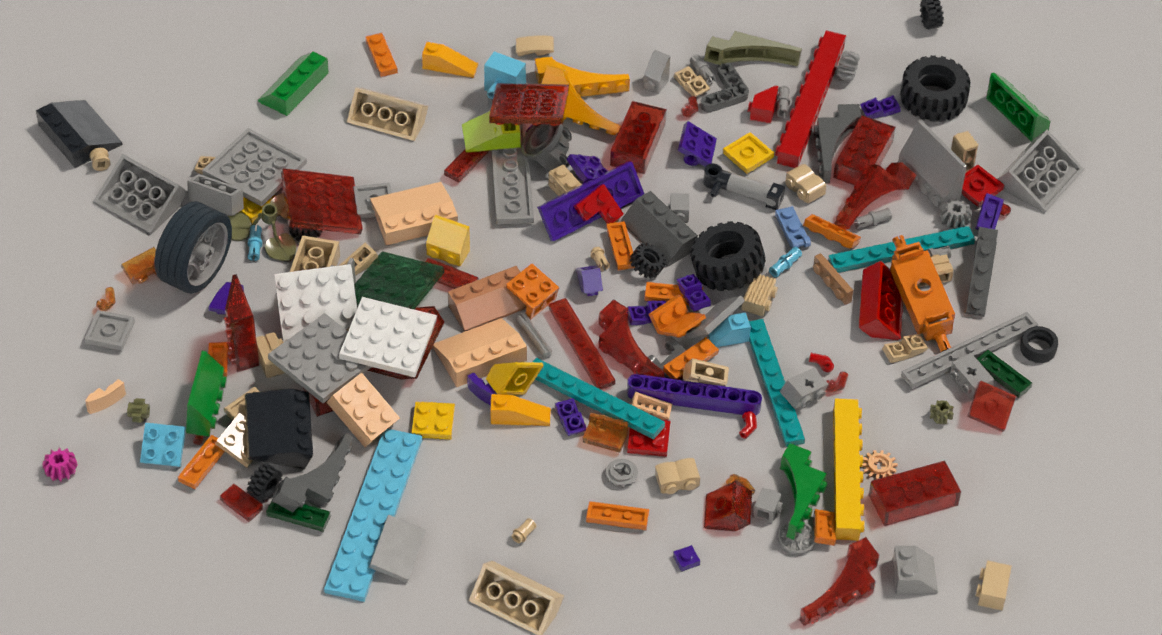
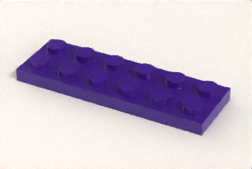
(562, 217)

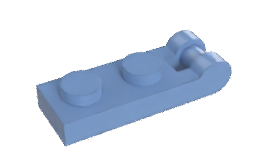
(792, 227)

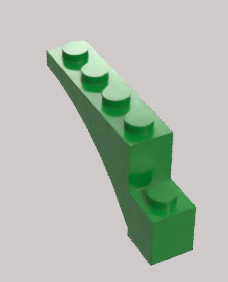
(805, 485)

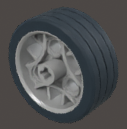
(193, 247)

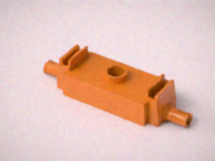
(914, 266)

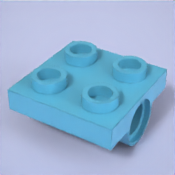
(163, 444)

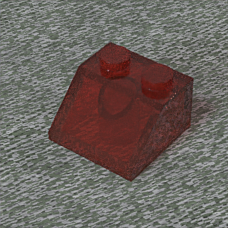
(728, 507)

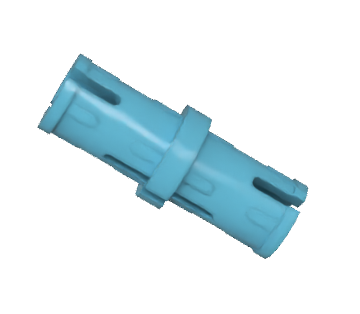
(254, 243)
(785, 262)

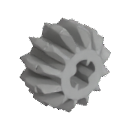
(848, 66)
(955, 214)

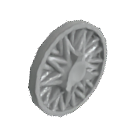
(801, 544)

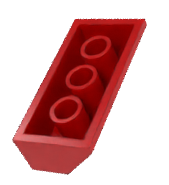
(880, 303)

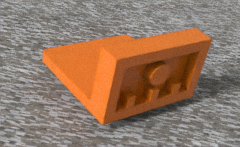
(533, 289)
(674, 318)

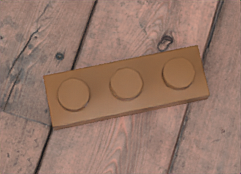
(832, 279)

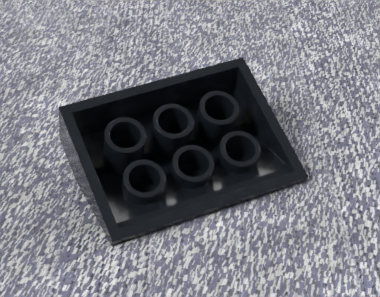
(76, 130)
(279, 427)

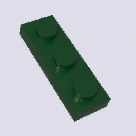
(1004, 374)
(304, 516)

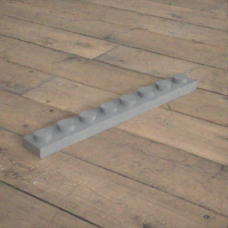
(988, 340)

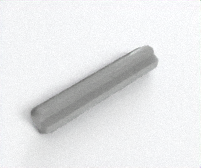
(534, 335)

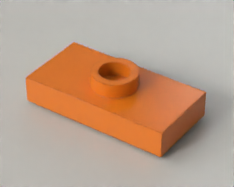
(219, 352)
(824, 527)

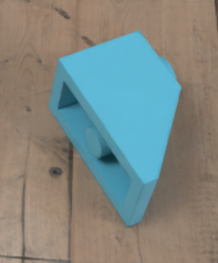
(731, 331)

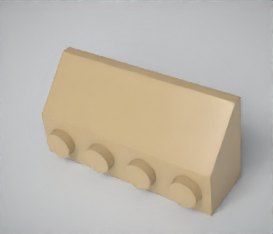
(387, 113)
(516, 597)

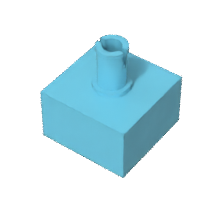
(502, 70)

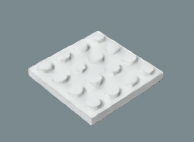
(311, 293)
(388, 337)

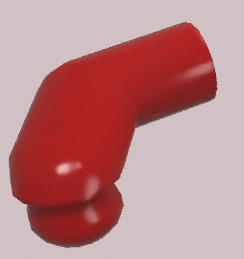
(823, 361)
(751, 424)

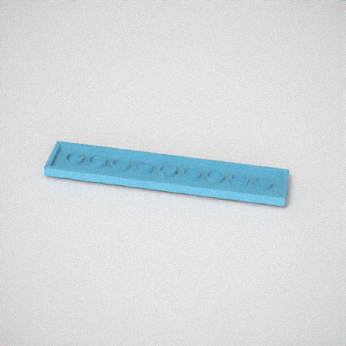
(378, 498)

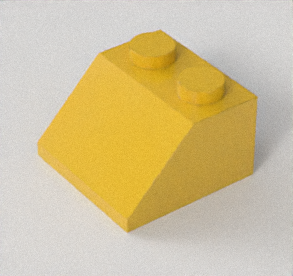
(448, 240)
(513, 377)

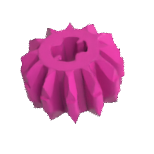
(60, 464)

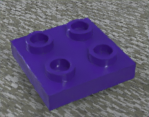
(696, 145)
(586, 166)

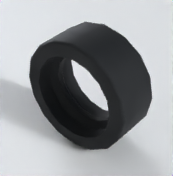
(1036, 355)

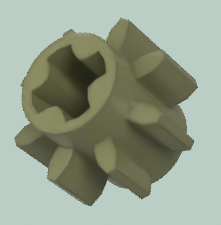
(138, 410)
(941, 412)

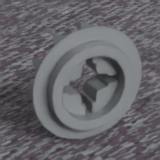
(616, 467)

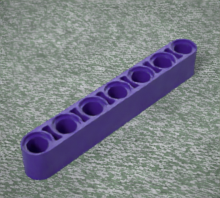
(696, 394)

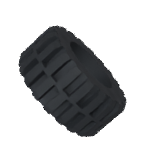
(935, 104)
(730, 271)

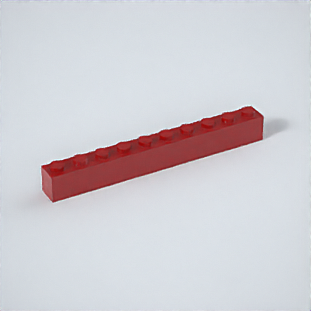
(811, 99)

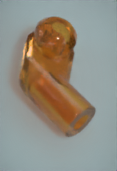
(109, 301)
(742, 480)

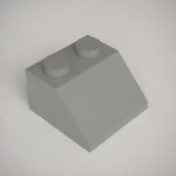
(914, 571)

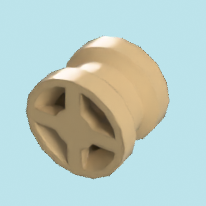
(100, 159)

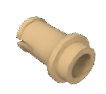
(598, 255)
(519, 535)

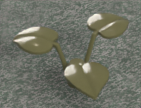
(279, 248)

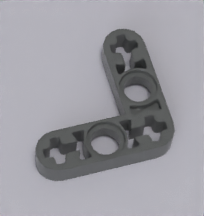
(712, 101)

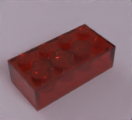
(638, 136)
(864, 147)
(914, 493)

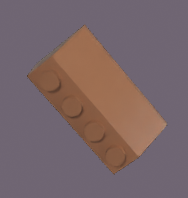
(485, 300)

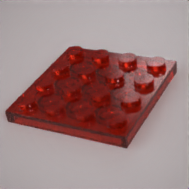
(529, 104)
(320, 201)

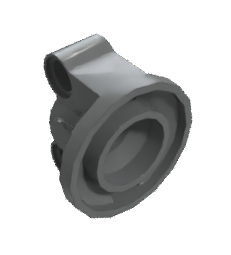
(547, 145)

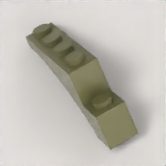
(750, 48)

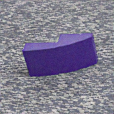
(882, 108)
(693, 293)
(219, 301)
(640, 314)
(479, 389)
(570, 417)

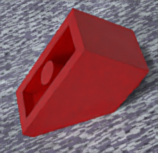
(763, 105)

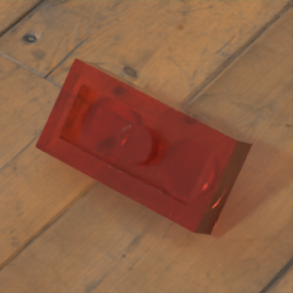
(241, 502)

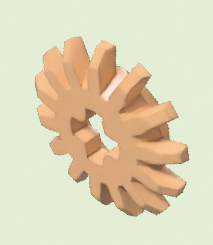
(879, 457)

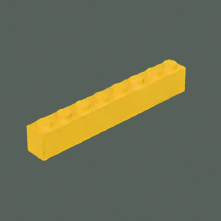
(847, 469)

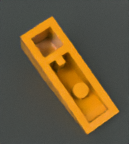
(446, 60)
(518, 411)

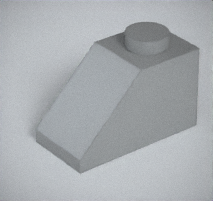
(657, 72)

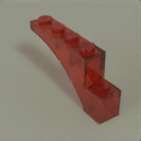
(872, 185)
(619, 342)
(852, 584)

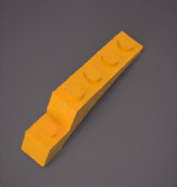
(585, 82)
(576, 106)

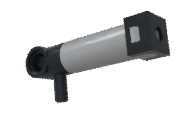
(717, 178)

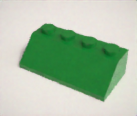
(296, 83)
(1016, 107)
(205, 396)

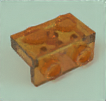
(140, 267)
(606, 432)

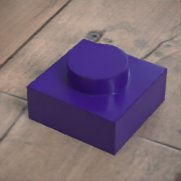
(686, 558)

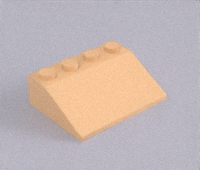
(411, 212)
(479, 350)

